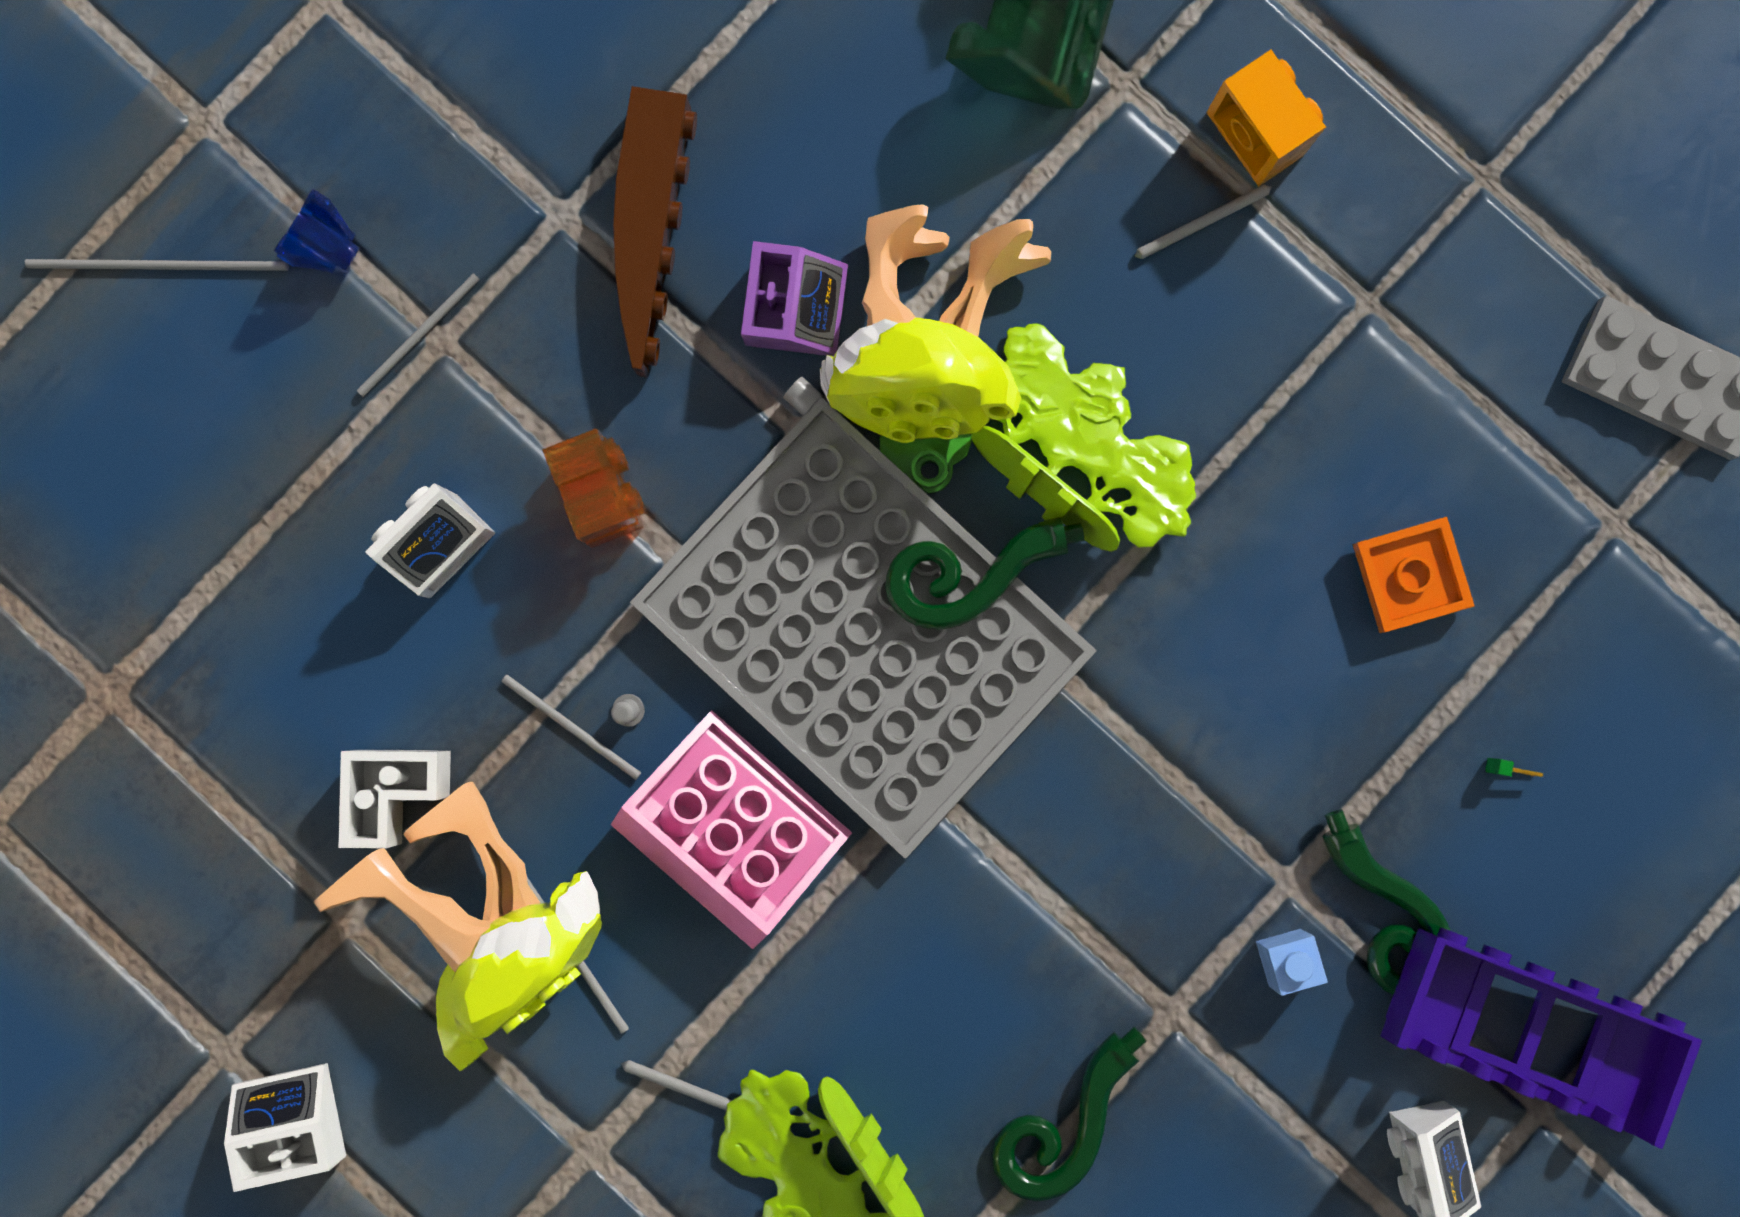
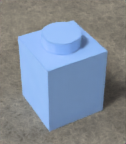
(1291, 962)

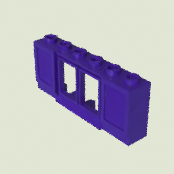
(1630, 1065)

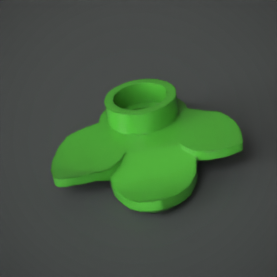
(913, 455)

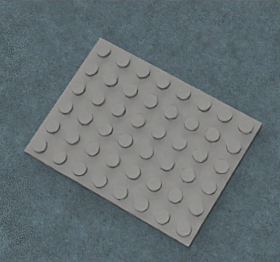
(797, 626)

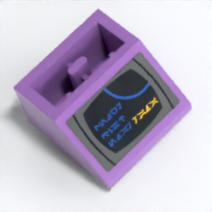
(793, 300)

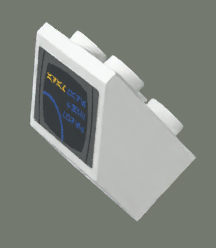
(429, 540)
(282, 1128)
(1433, 1161)

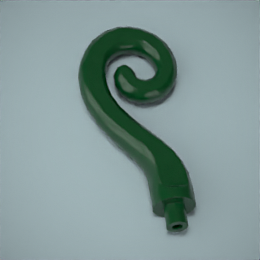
(1030, 545)
(1353, 858)
(1103, 1071)

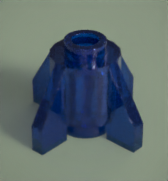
(318, 237)

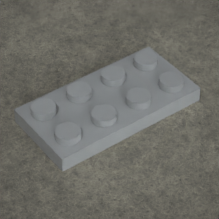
(1660, 376)

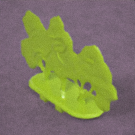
(1081, 426)
(761, 1145)

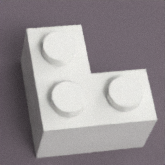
(374, 791)

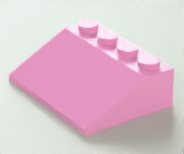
(731, 829)

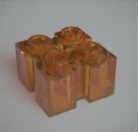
(593, 487)

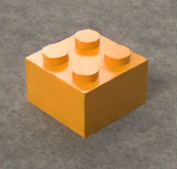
(1266, 117)

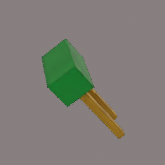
(1505, 768)

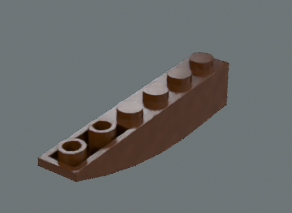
(647, 211)

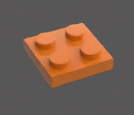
(1413, 575)

